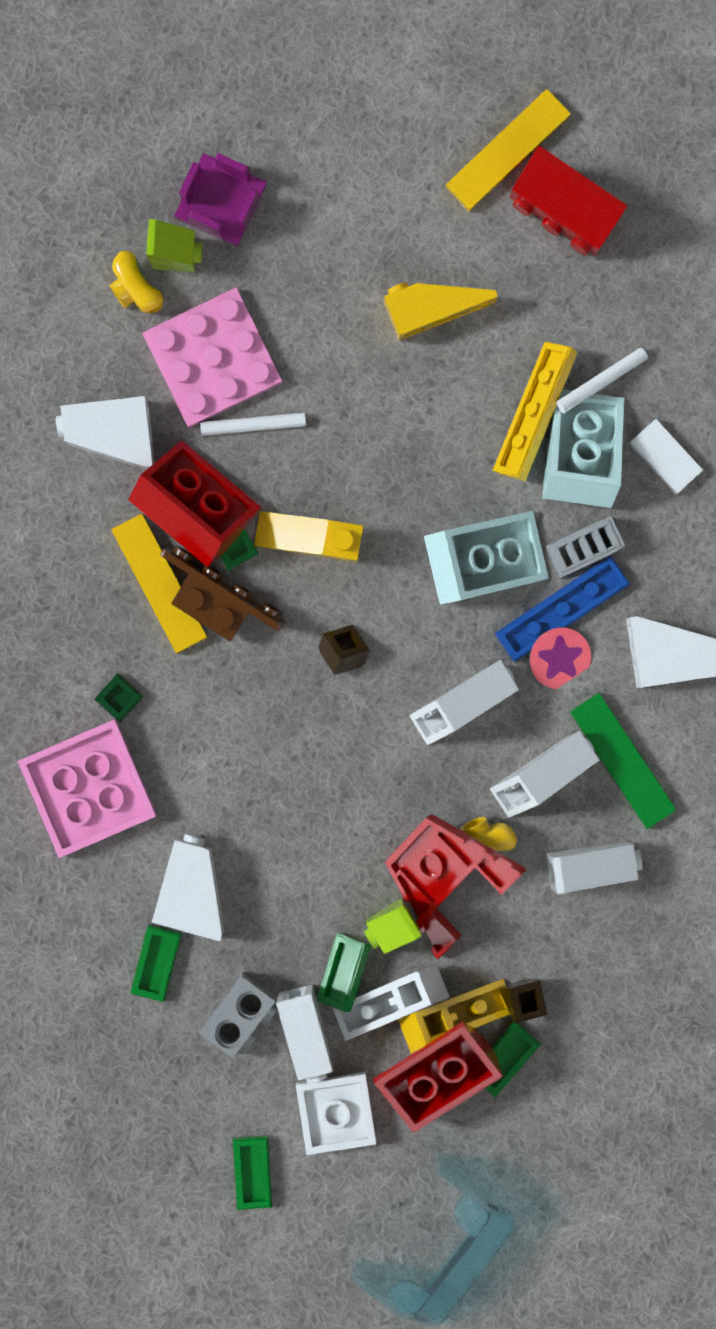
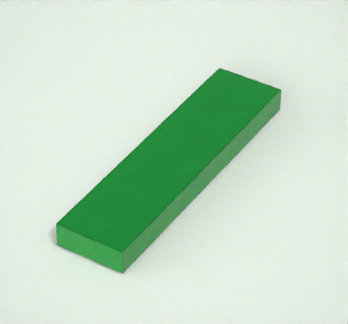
(622, 760)

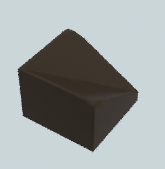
(343, 649)
(524, 1000)

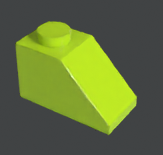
(172, 247)
(392, 927)

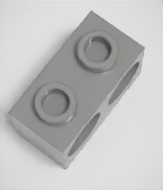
(232, 1011)

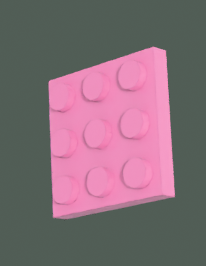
(212, 357)
(87, 788)

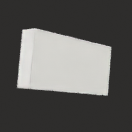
(665, 456)

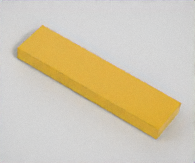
(507, 150)
(535, 411)
(157, 582)

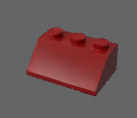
(566, 202)
(193, 503)
(439, 1076)

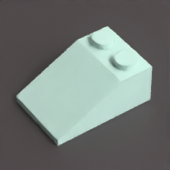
(585, 452)
(486, 557)

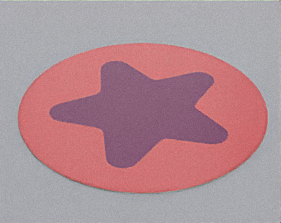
(559, 656)

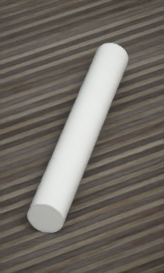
(602, 380)
(253, 424)

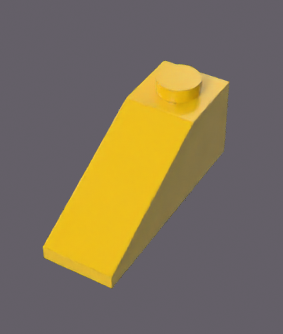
(429, 305)
(309, 536)
(472, 1008)

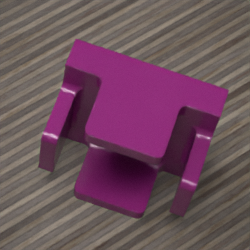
(219, 197)

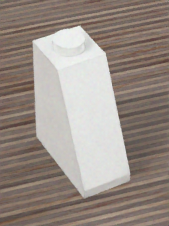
(111, 429)
(669, 653)
(464, 702)
(545, 774)
(593, 867)
(190, 891)
(305, 1033)

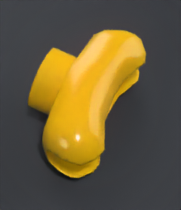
(132, 286)
(496, 836)

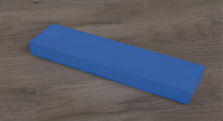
(563, 607)

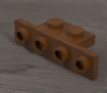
(215, 601)

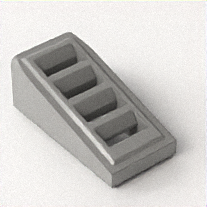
(612, 533)

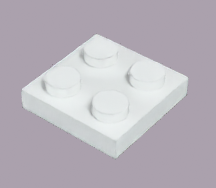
(336, 1113)

